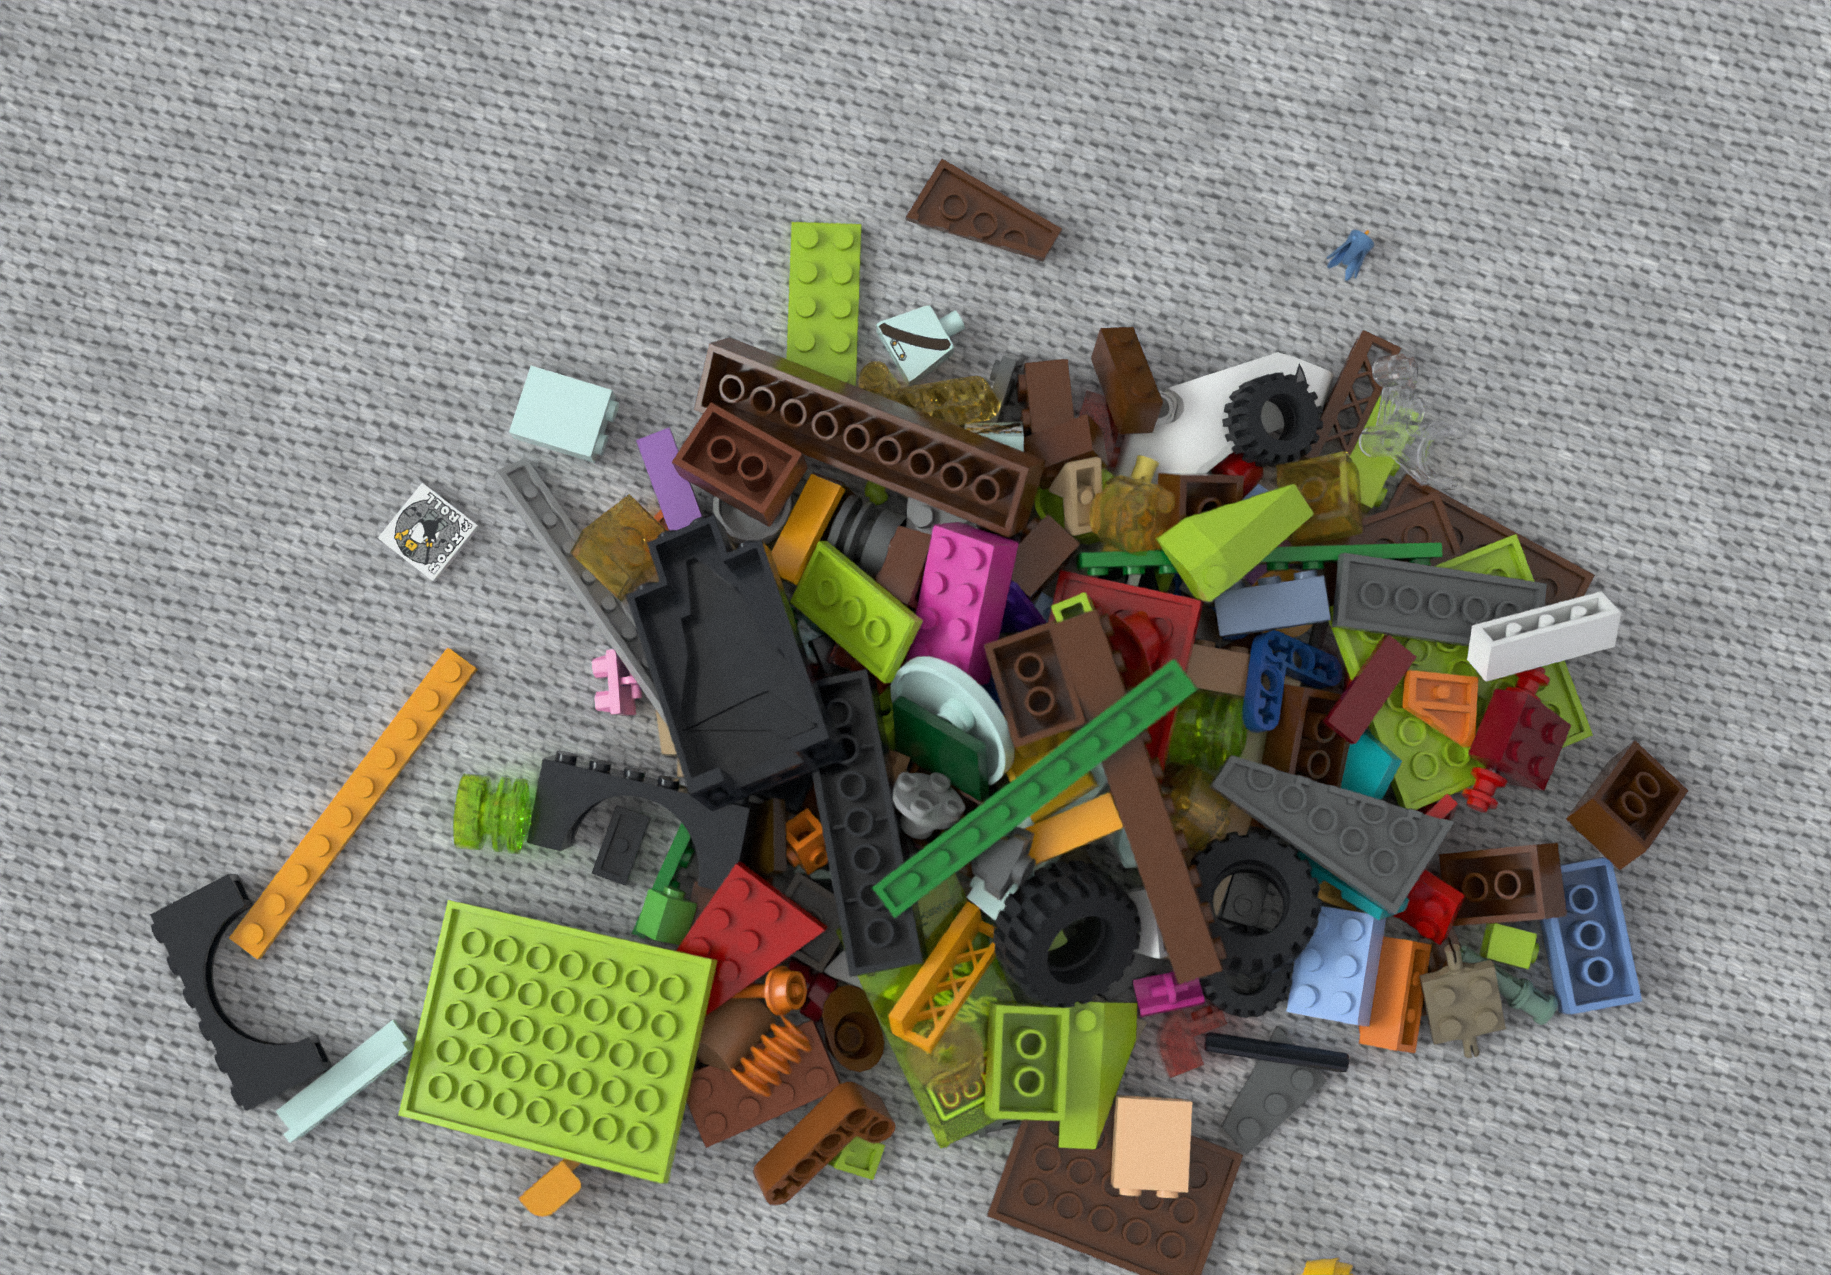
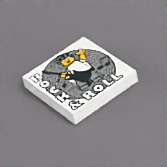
(428, 532)

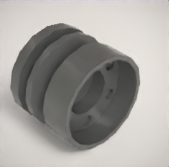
(862, 537)

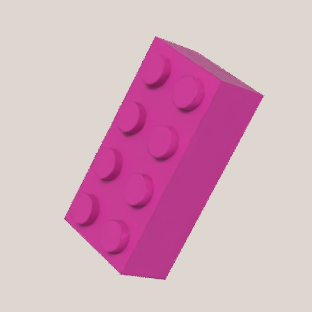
(963, 597)

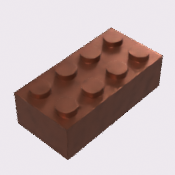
(728, 1107)

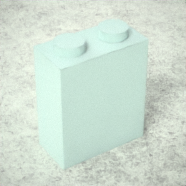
(564, 414)

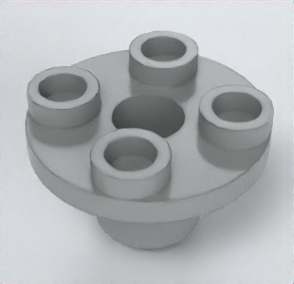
(926, 803)

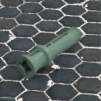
(1518, 992)

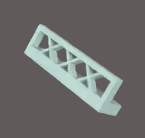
(344, 1080)

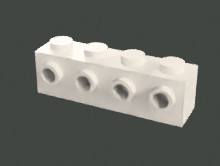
(1543, 636)

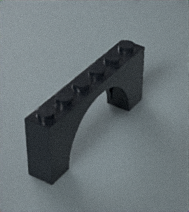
(573, 788)
(191, 935)

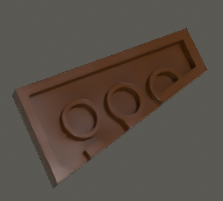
(973, 210)

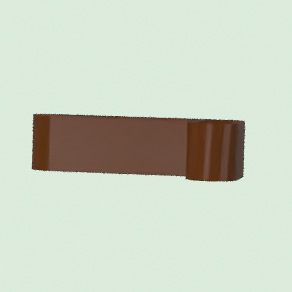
(819, 1137)

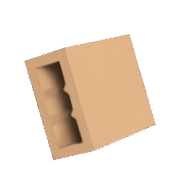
(1151, 1145)

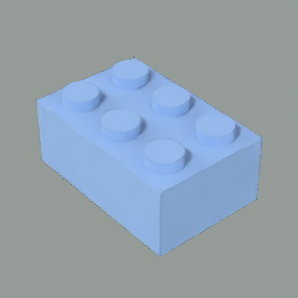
(1338, 968)

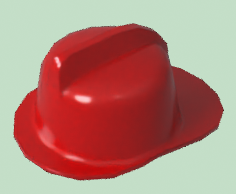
(1138, 645)

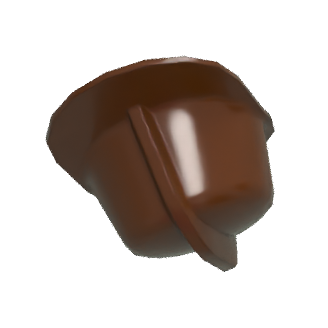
(852, 1029)

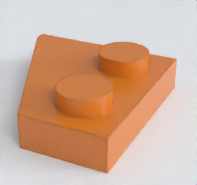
(1443, 702)

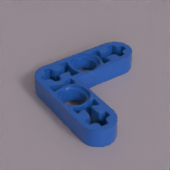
(1276, 667)

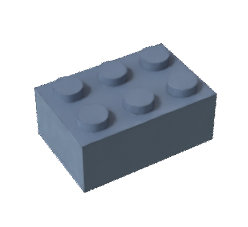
(1273, 604)

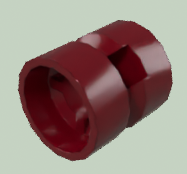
(818, 989)

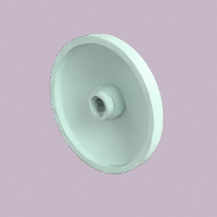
(961, 702)

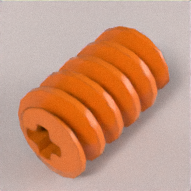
(773, 1058)

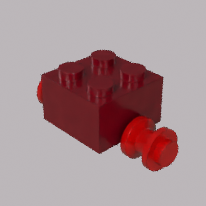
(1515, 741)

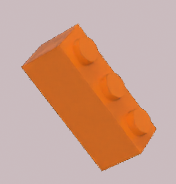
(1397, 996)

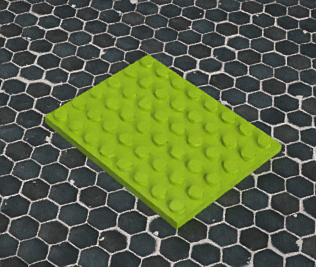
(558, 1040)

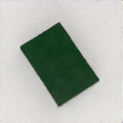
(941, 747)

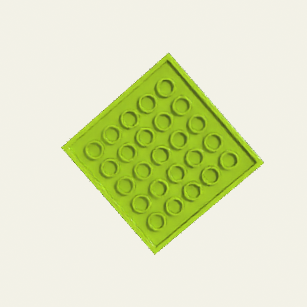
(1430, 760)

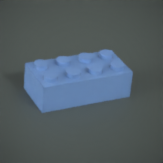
(1591, 945)

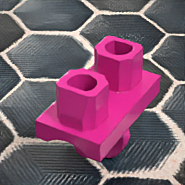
(1164, 994)

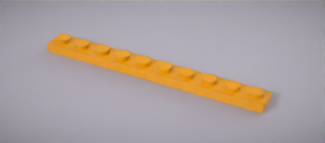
(353, 804)

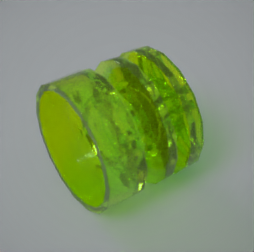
(1213, 731)
(485, 813)

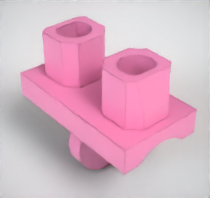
(621, 683)

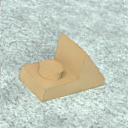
(1078, 486)

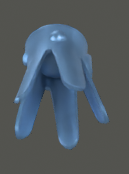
(1352, 253)

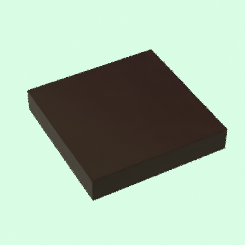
(768, 842)

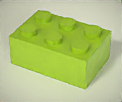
(1026, 1061)

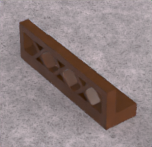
(1343, 388)

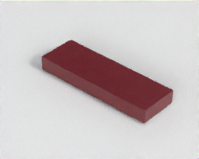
(1369, 689)

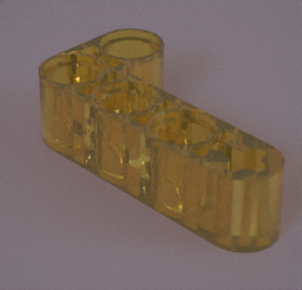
(965, 398)

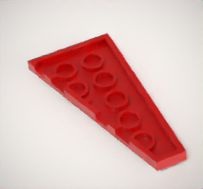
(748, 932)

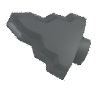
(1005, 862)

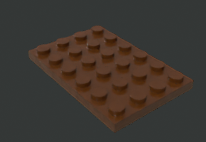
(1072, 1202)

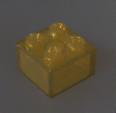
(1332, 492)
(617, 547)

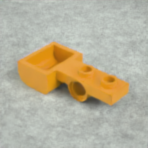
(552, 1189)

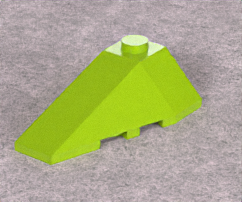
(1227, 542)
(1098, 1054)

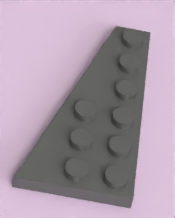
(1351, 835)

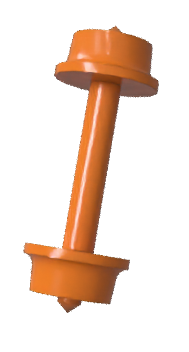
(782, 990)

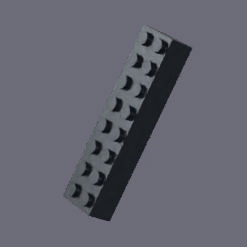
(864, 831)

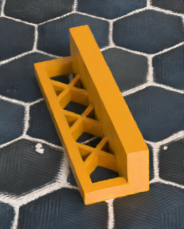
(933, 975)

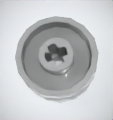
(743, 528)

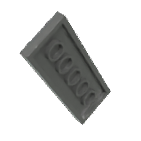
(1424, 599)

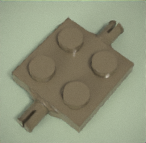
(1462, 1001)

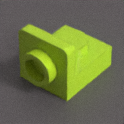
(859, 1158)

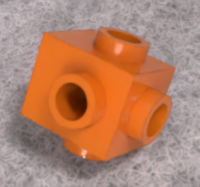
(805, 842)

